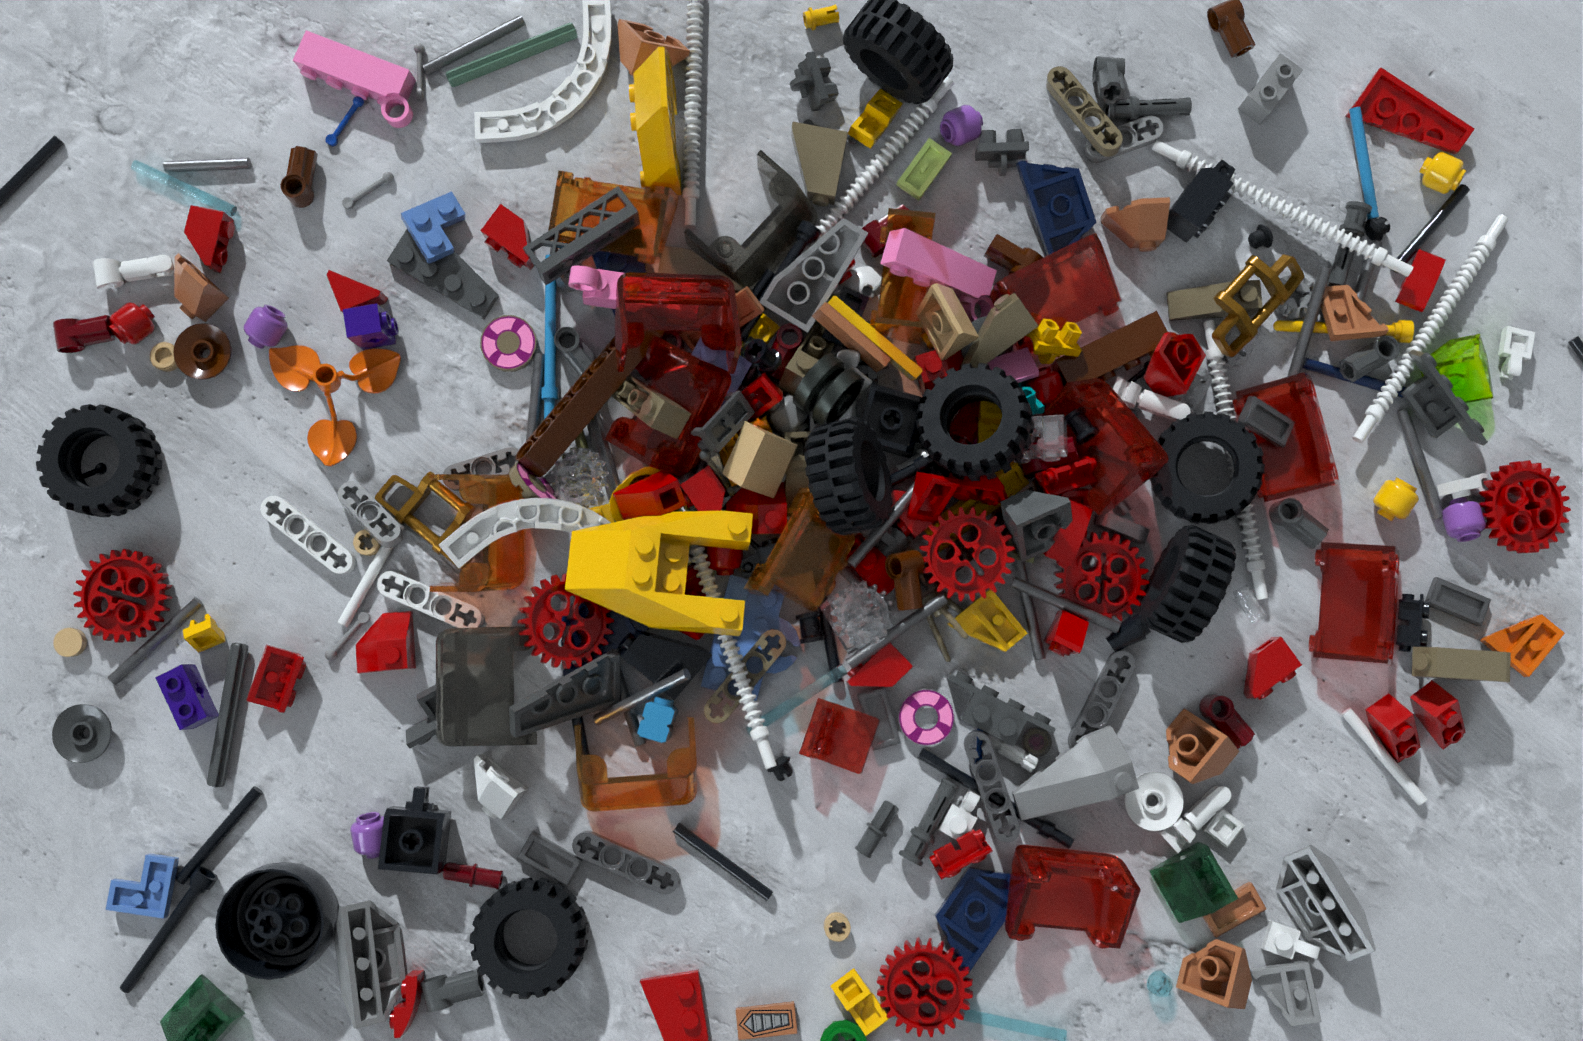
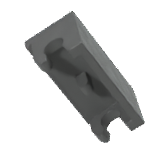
(724, 422)

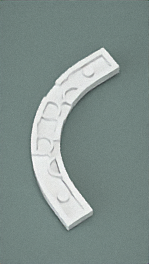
(568, 97)
(515, 516)

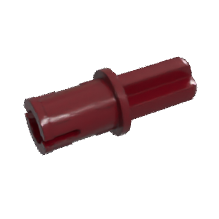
(473, 875)

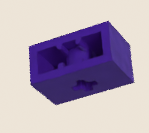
(370, 326)
(187, 696)

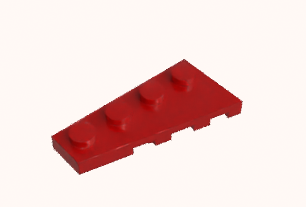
(1408, 113)

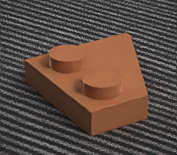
(1348, 315)

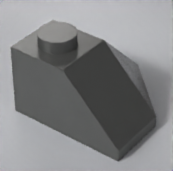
(1034, 520)

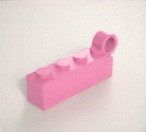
(358, 72)
(933, 263)
(597, 285)

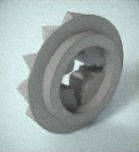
(1291, 308)

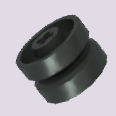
(828, 390)

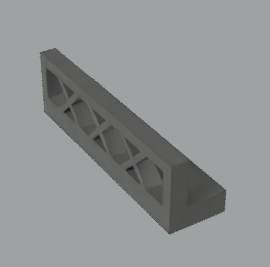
(587, 244)

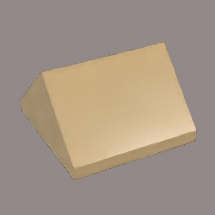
(945, 321)
(759, 460)

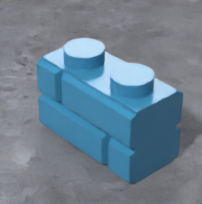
(658, 719)

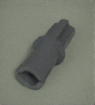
(877, 828)

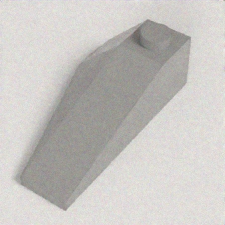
(814, 275)
(1084, 775)

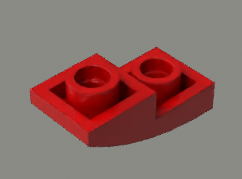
(1421, 282)
(1070, 539)
(405, 1011)

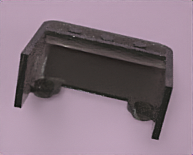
(770, 241)

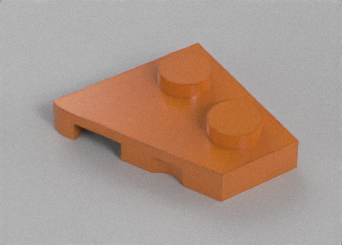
(1526, 641)

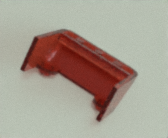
(677, 304)

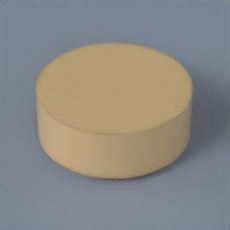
(163, 357)
(70, 642)

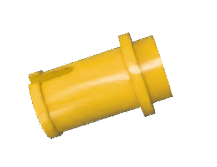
(820, 16)

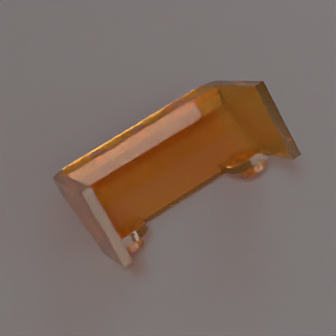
(898, 294)
(503, 559)
(641, 791)

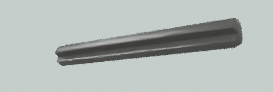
(227, 715)

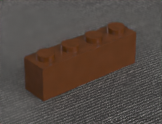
(1113, 351)

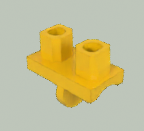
(1052, 343)

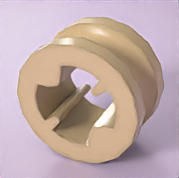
(358, 544)
(839, 917)

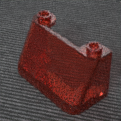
(1064, 286)
(691, 384)
(1122, 449)
(1307, 458)
(1357, 603)
(1070, 893)

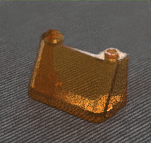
(654, 208)

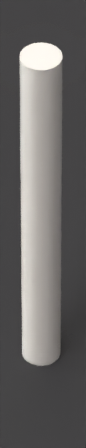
(366, 583)
(1383, 755)

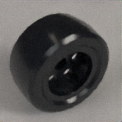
(252, 942)

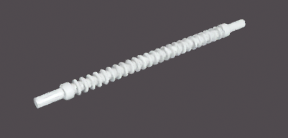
(882, 159)
(691, 192)
(1484, 245)
(1377, 256)
(1256, 564)
(759, 732)

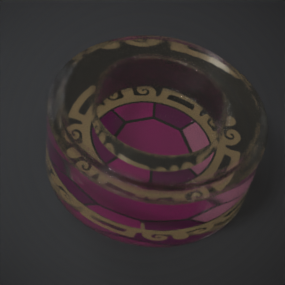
(1036, 741)

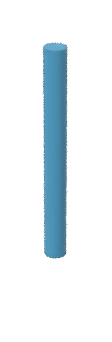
(1363, 161)

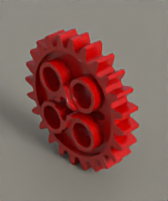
(1524, 507)
(988, 538)
(1127, 578)
(541, 613)
(115, 620)
(941, 966)

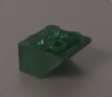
(1193, 883)
(201, 1014)

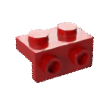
(276, 678)

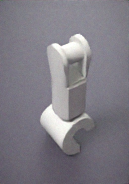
(113, 272)
(1150, 401)
(1196, 817)

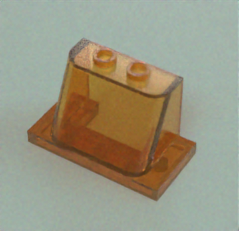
(803, 557)

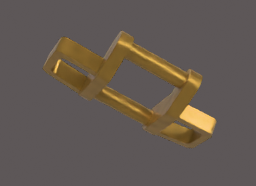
(1237, 314)
(405, 514)

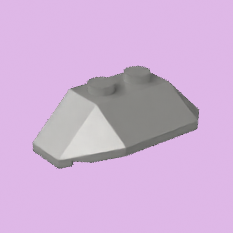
(1324, 904)
(368, 962)

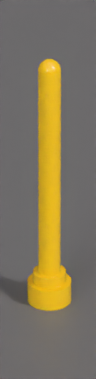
(1401, 331)

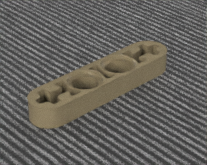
(1080, 113)
(727, 709)

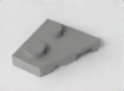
(1291, 990)

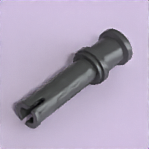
(1134, 108)
(1353, 223)
(923, 834)

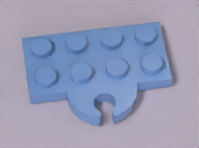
(760, 615)

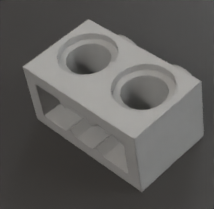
(1270, 89)

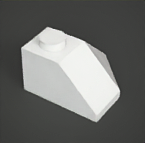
(496, 787)

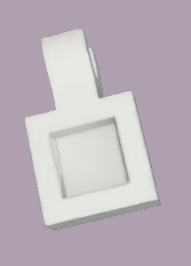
(1517, 347)
(1463, 487)
(959, 819)
(1285, 941)

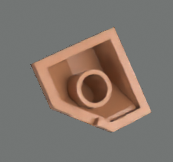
(640, 41)
(1139, 224)
(195, 291)
(1197, 748)
(1217, 974)

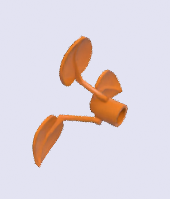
(299, 364)

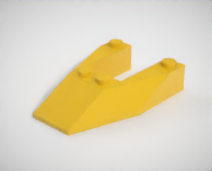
(655, 121)
(642, 569)

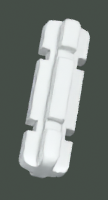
(1014, 753)

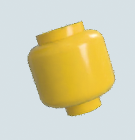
(1442, 172)
(1395, 499)

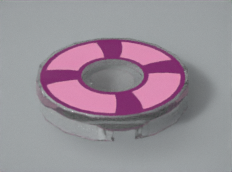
(926, 717)

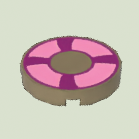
(508, 343)
(531, 484)

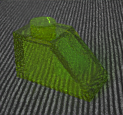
(1466, 367)

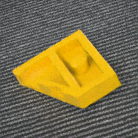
(991, 622)

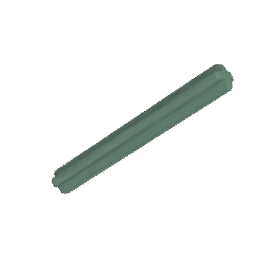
(511, 54)

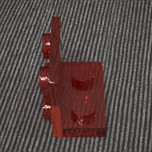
(839, 736)

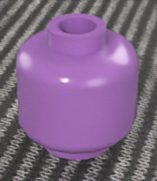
(961, 125)
(265, 326)
(1463, 519)
(367, 834)

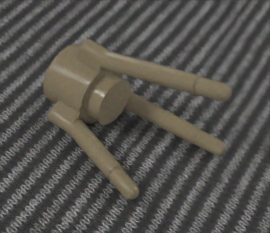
(944, 610)

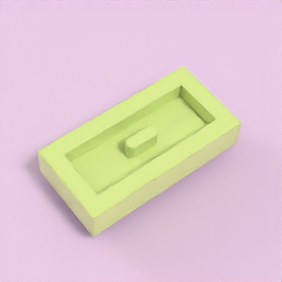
(924, 169)

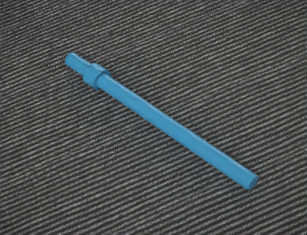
(550, 392)

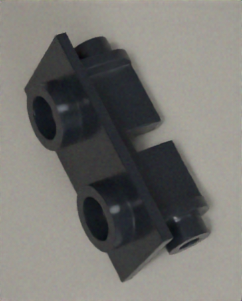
(1413, 611)

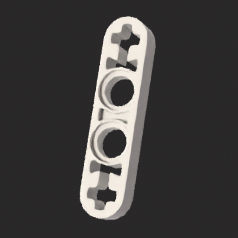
(310, 532)
(430, 602)

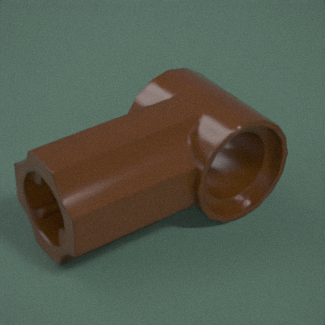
(1229, 21)
(300, 174)
(1010, 255)
(905, 571)

